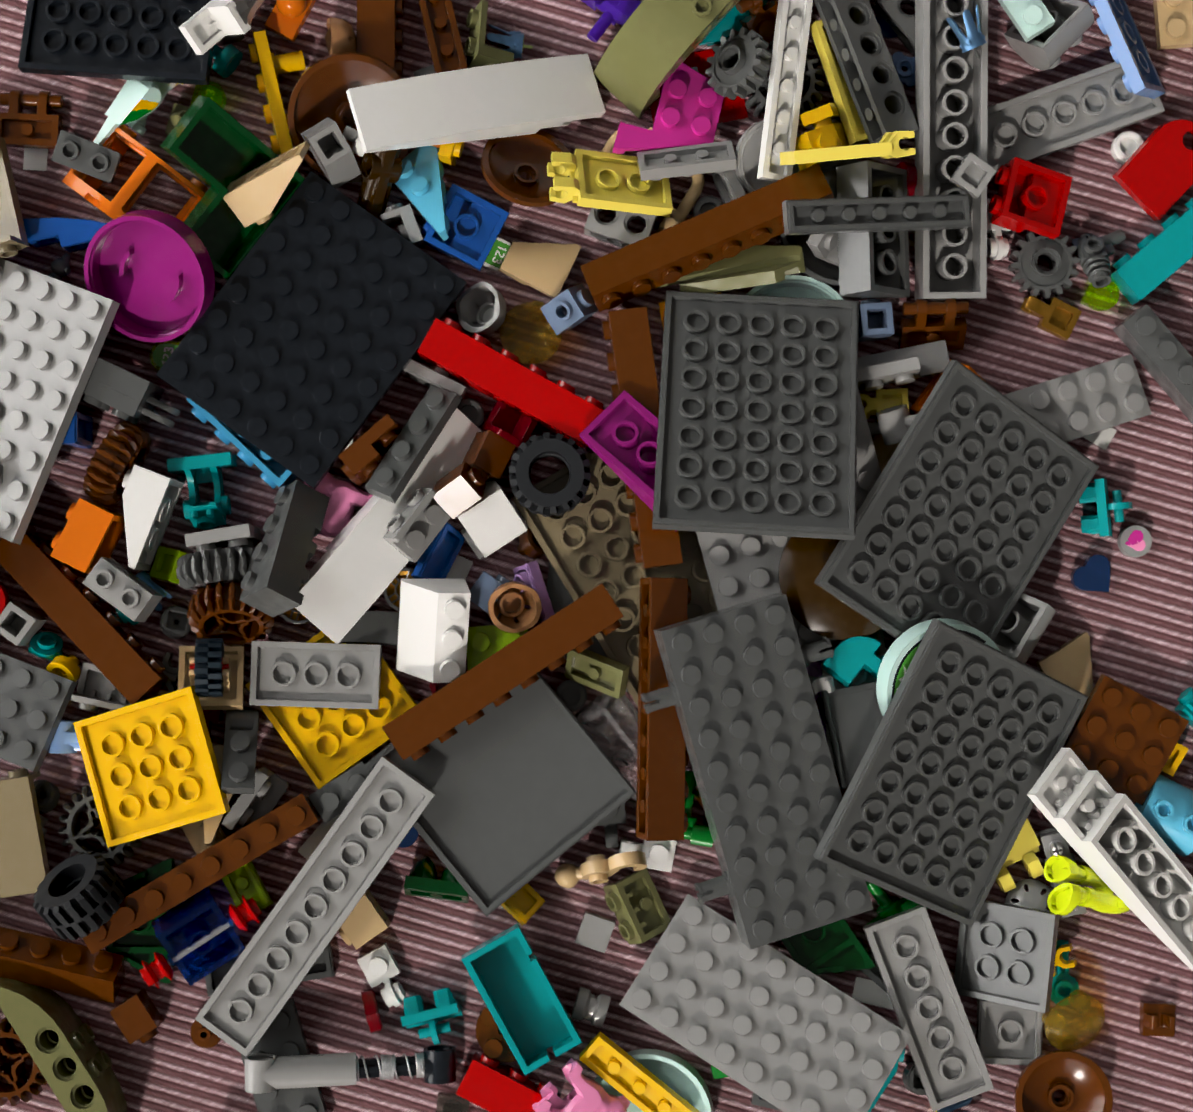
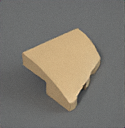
(540, 265)

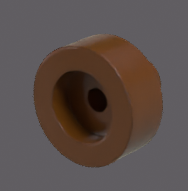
(529, 546)
(202, 1039)

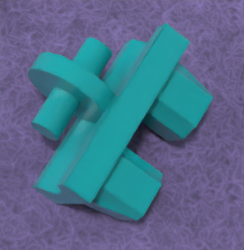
(1101, 523)
(417, 1016)

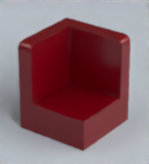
(509, 424)

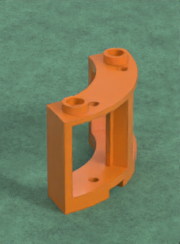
(121, 141)

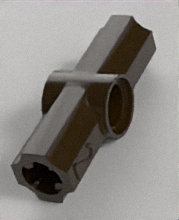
(378, 174)

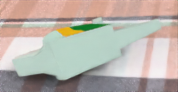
(133, 106)

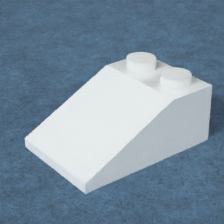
(147, 507)

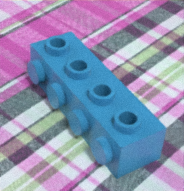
(273, 472)

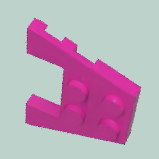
(684, 115)

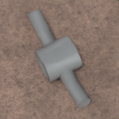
(892, 423)

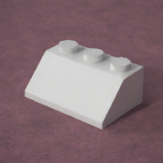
(433, 628)

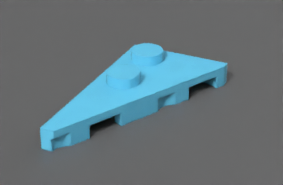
(425, 188)

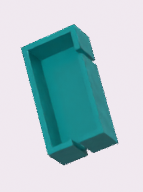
(521, 998)

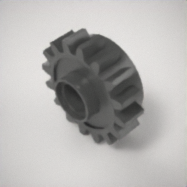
(739, 64)
(1031, 276)

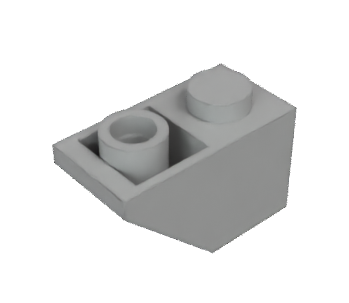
(332, 152)

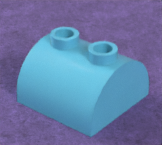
(1170, 814)

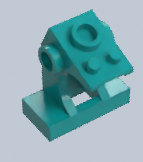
(203, 470)

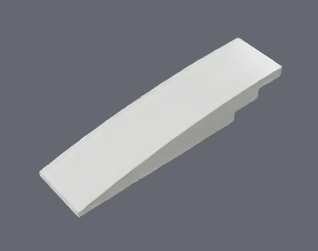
(475, 103)
(359, 558)
(1119, 848)

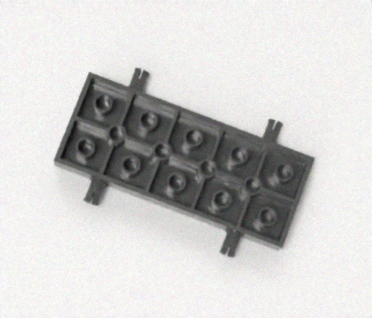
(759, 766)

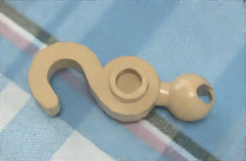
(598, 869)

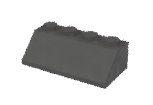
(872, 262)

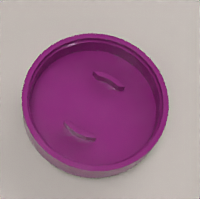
(153, 271)

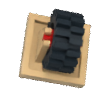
(214, 672)

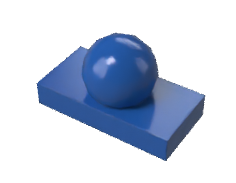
(80, 432)
(439, 555)

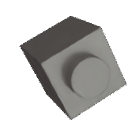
(20, 623)

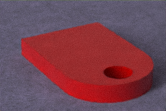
(1159, 169)

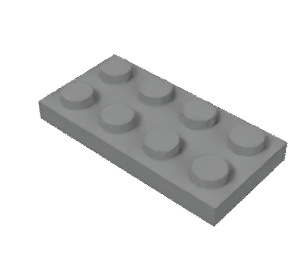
(315, 675)

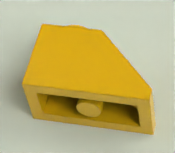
(823, 137)

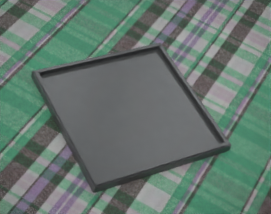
(512, 792)

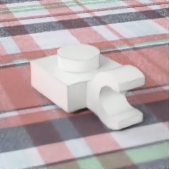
(658, 853)

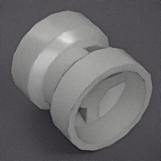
(590, 1008)

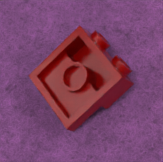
(1030, 198)

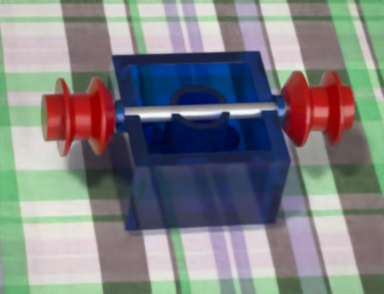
(198, 937)

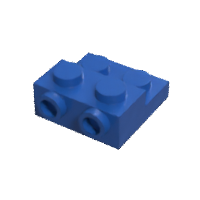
(472, 229)

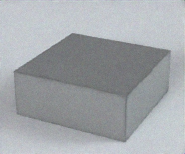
(972, 175)
(595, 932)

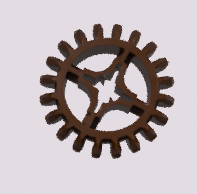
(117, 454)
(220, 614)
(15, 1073)

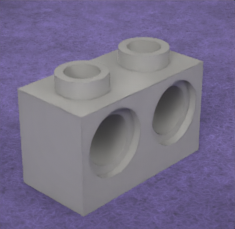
(616, 231)
(122, 589)

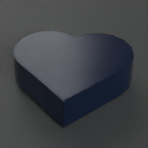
(1092, 575)

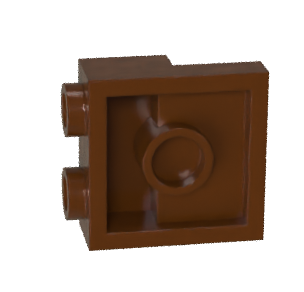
(367, 451)

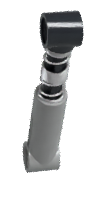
(271, 1072)

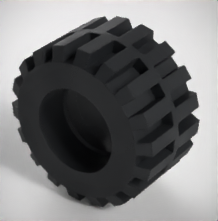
(549, 446)
(79, 895)

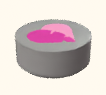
(1134, 541)

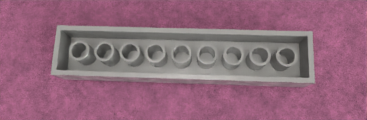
(951, 123)

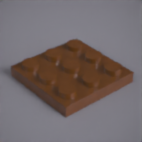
(1125, 737)

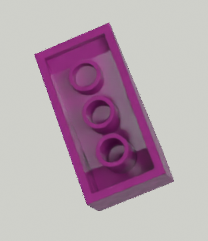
(627, 443)

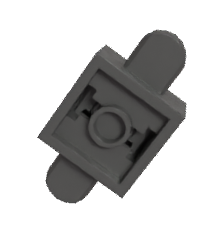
(127, 394)

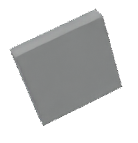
(1008, 1033)

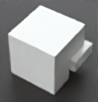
(491, 521)

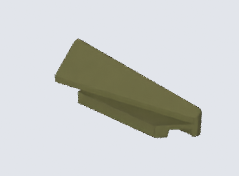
(749, 268)

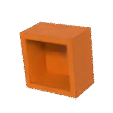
(88, 535)

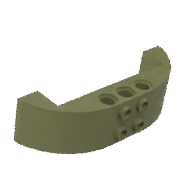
(654, 46)
(62, 1048)

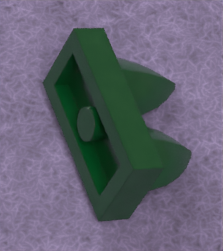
(424, 883)

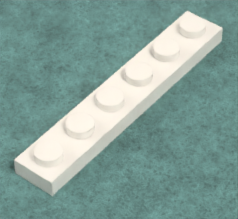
(784, 87)

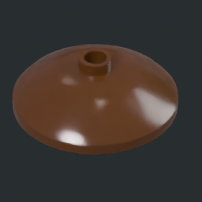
(518, 167)
(1079, 1077)

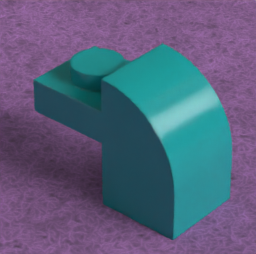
(852, 657)

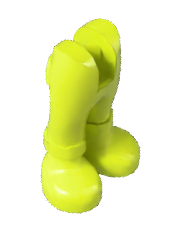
(1068, 895)

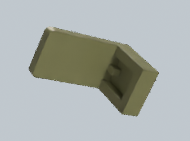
(475, 49)

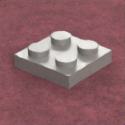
(231, 536)

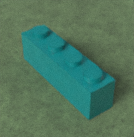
(1156, 258)

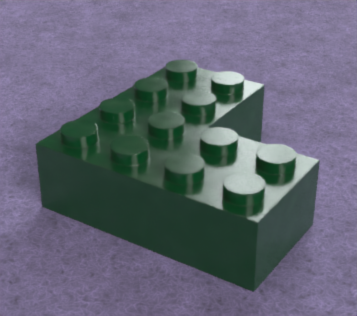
(219, 152)

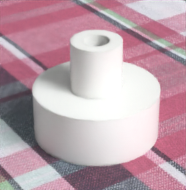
(352, 135)

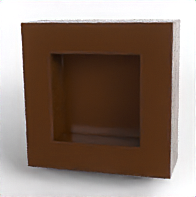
(1157, 1018)

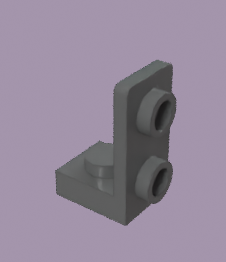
(86, 156)

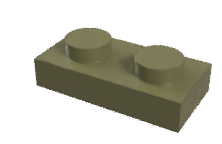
(597, 672)

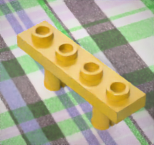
(270, 67)

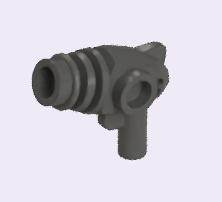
(1095, 254)

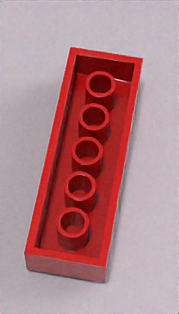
(508, 381)

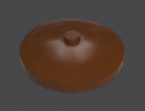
(323, 94)

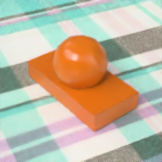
(289, 17)

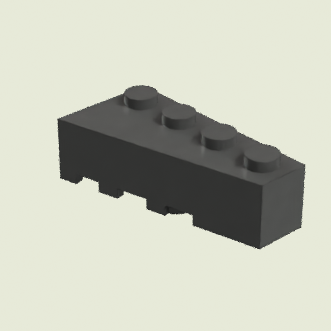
(285, 550)

